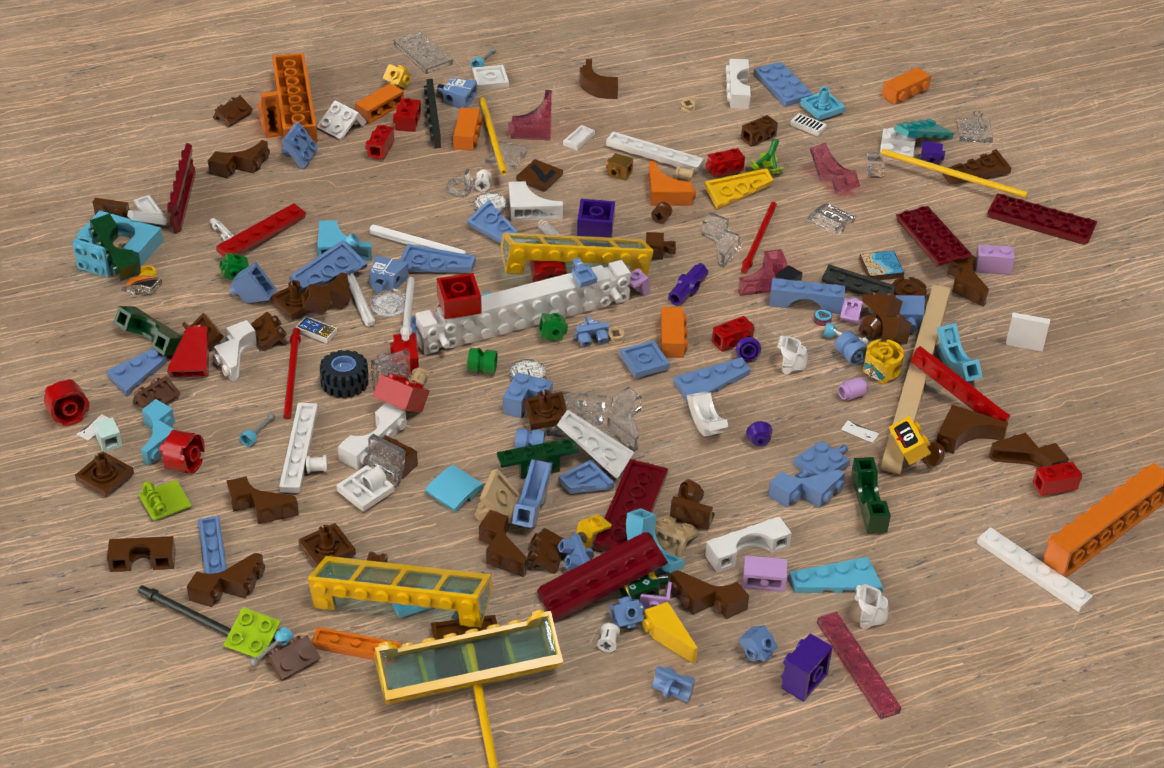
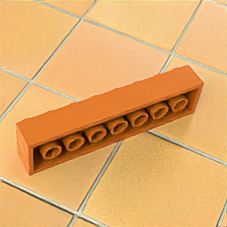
(294, 93)
(1106, 521)

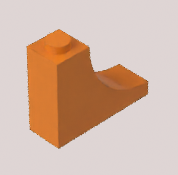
(270, 114)
(668, 189)

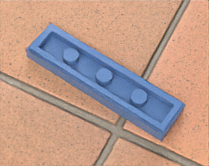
(212, 545)

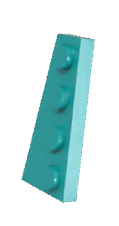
(926, 128)

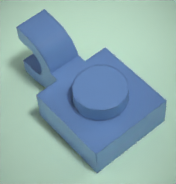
(583, 275)

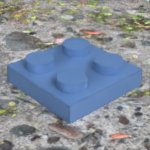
(644, 359)

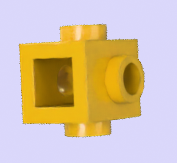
(397, 76)

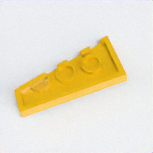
(733, 188)

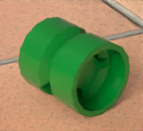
(481, 360)

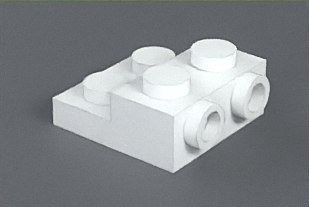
(897, 143)

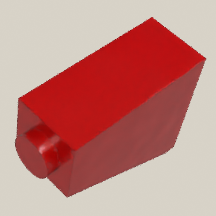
(192, 354)

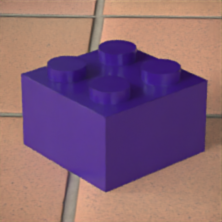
(596, 218)
(806, 667)

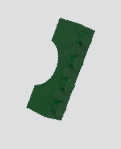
(123, 262)
(138, 322)
(865, 481)

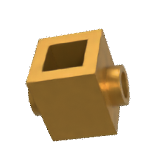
(619, 166)

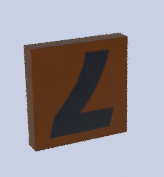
(539, 175)

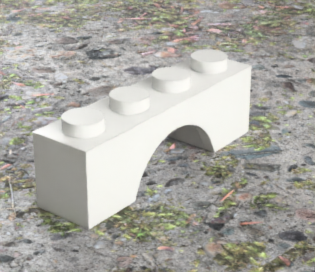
(738, 93)
(388, 422)
(768, 535)

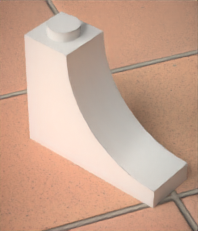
(528, 206)

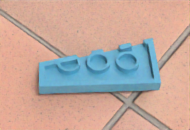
(835, 577)

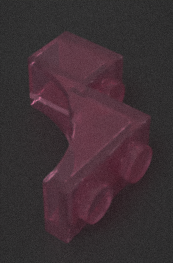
(828, 167)
(762, 280)

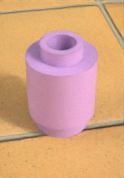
(853, 388)

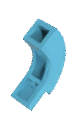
(954, 355)
(644, 521)

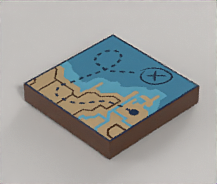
(881, 265)

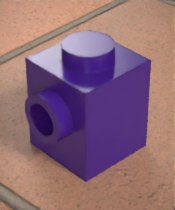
(932, 152)

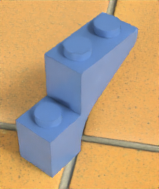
(814, 489)
(533, 494)

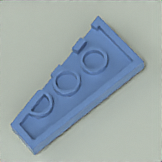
(435, 260)

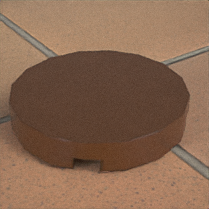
(910, 287)

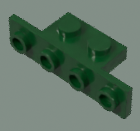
(545, 452)

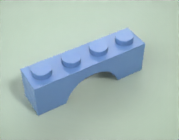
(826, 295)

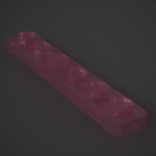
(859, 665)

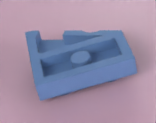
(585, 478)

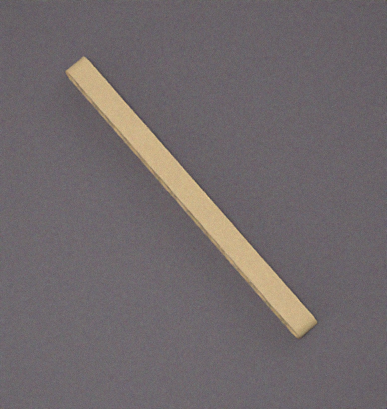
(916, 379)

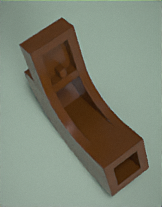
(596, 84)

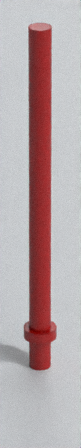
(748, 261)
(295, 339)

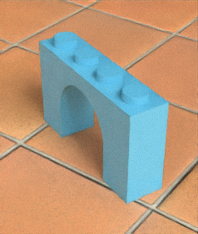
(144, 237)

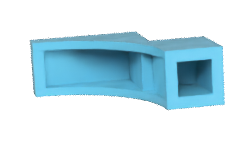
(159, 419)

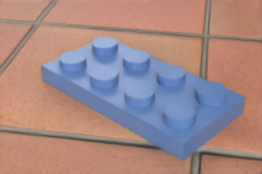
(782, 83)

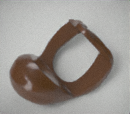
(937, 455)

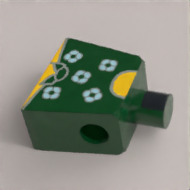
(646, 585)

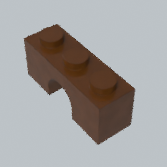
(126, 551)

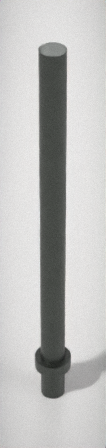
(154, 595)

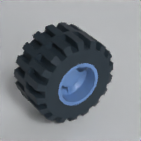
(344, 373)

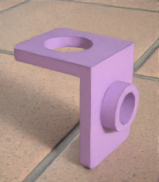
(650, 600)

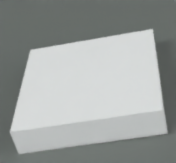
(490, 77)
(1027, 332)

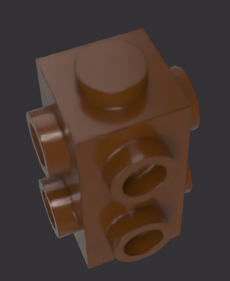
(759, 130)

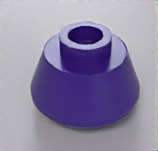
(751, 351)
(759, 433)

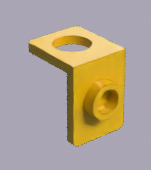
(592, 526)

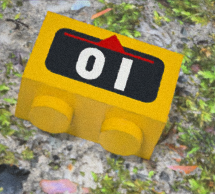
(909, 439)

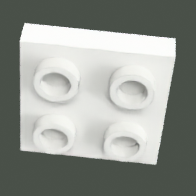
(366, 487)

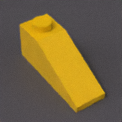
(669, 631)

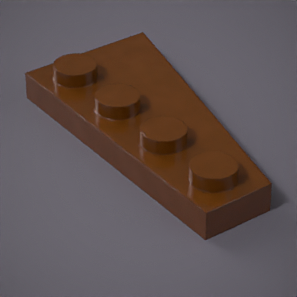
(983, 167)

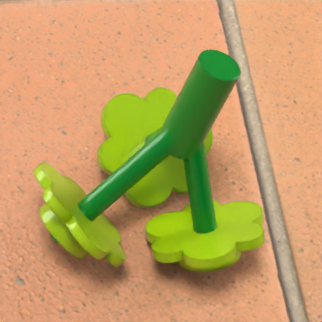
(768, 159)

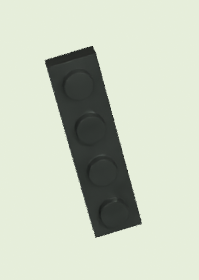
(856, 282)

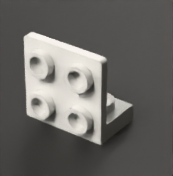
(339, 120)

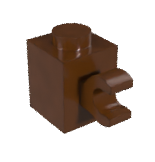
(657, 243)

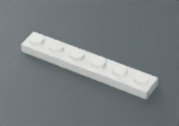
(654, 151)
(298, 448)
(1035, 569)

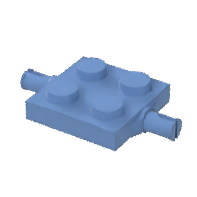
(821, 459)

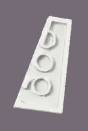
(600, 446)

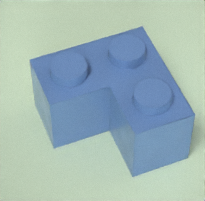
(521, 388)

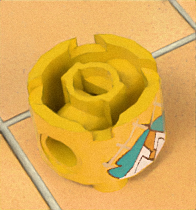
(883, 360)

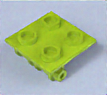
(163, 499)
(251, 633)

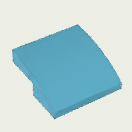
(453, 488)

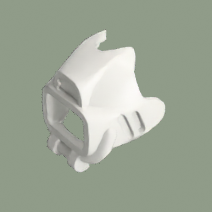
(791, 360)
(871, 614)

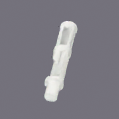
(217, 225)

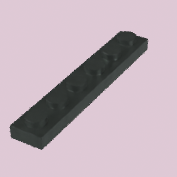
(432, 115)

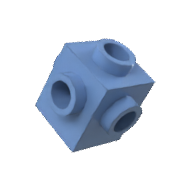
(627, 612)
(758, 643)

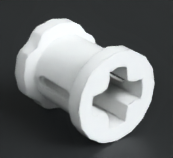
(479, 182)
(316, 464)
(608, 637)

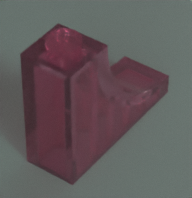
(535, 124)

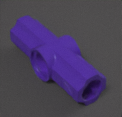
(688, 284)

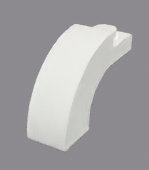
(704, 414)

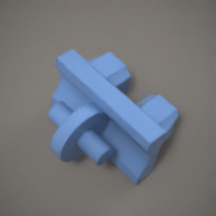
(591, 329)
(576, 551)
(673, 684)

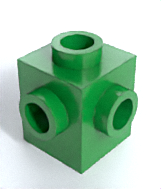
(232, 265)
(552, 326)

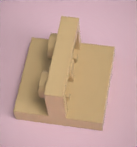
(497, 496)

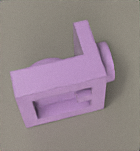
(640, 282)
(851, 310)

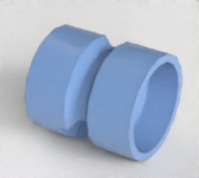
(851, 348)
(526, 438)

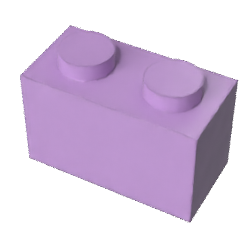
(994, 259)
(764, 573)

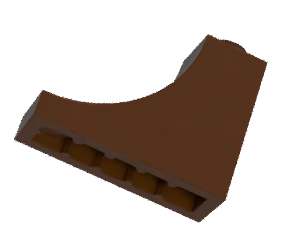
(966, 425)

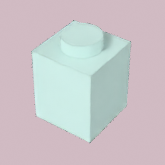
(107, 434)

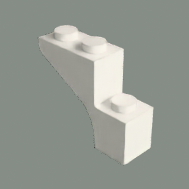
(228, 354)

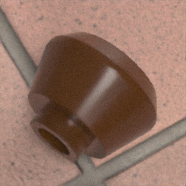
(870, 327)
(690, 491)

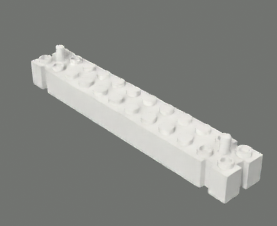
(522, 308)

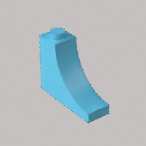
(330, 235)

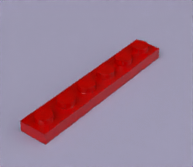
(261, 230)
(956, 385)

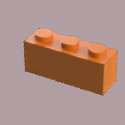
(906, 85)
(379, 103)
(467, 129)
(673, 332)

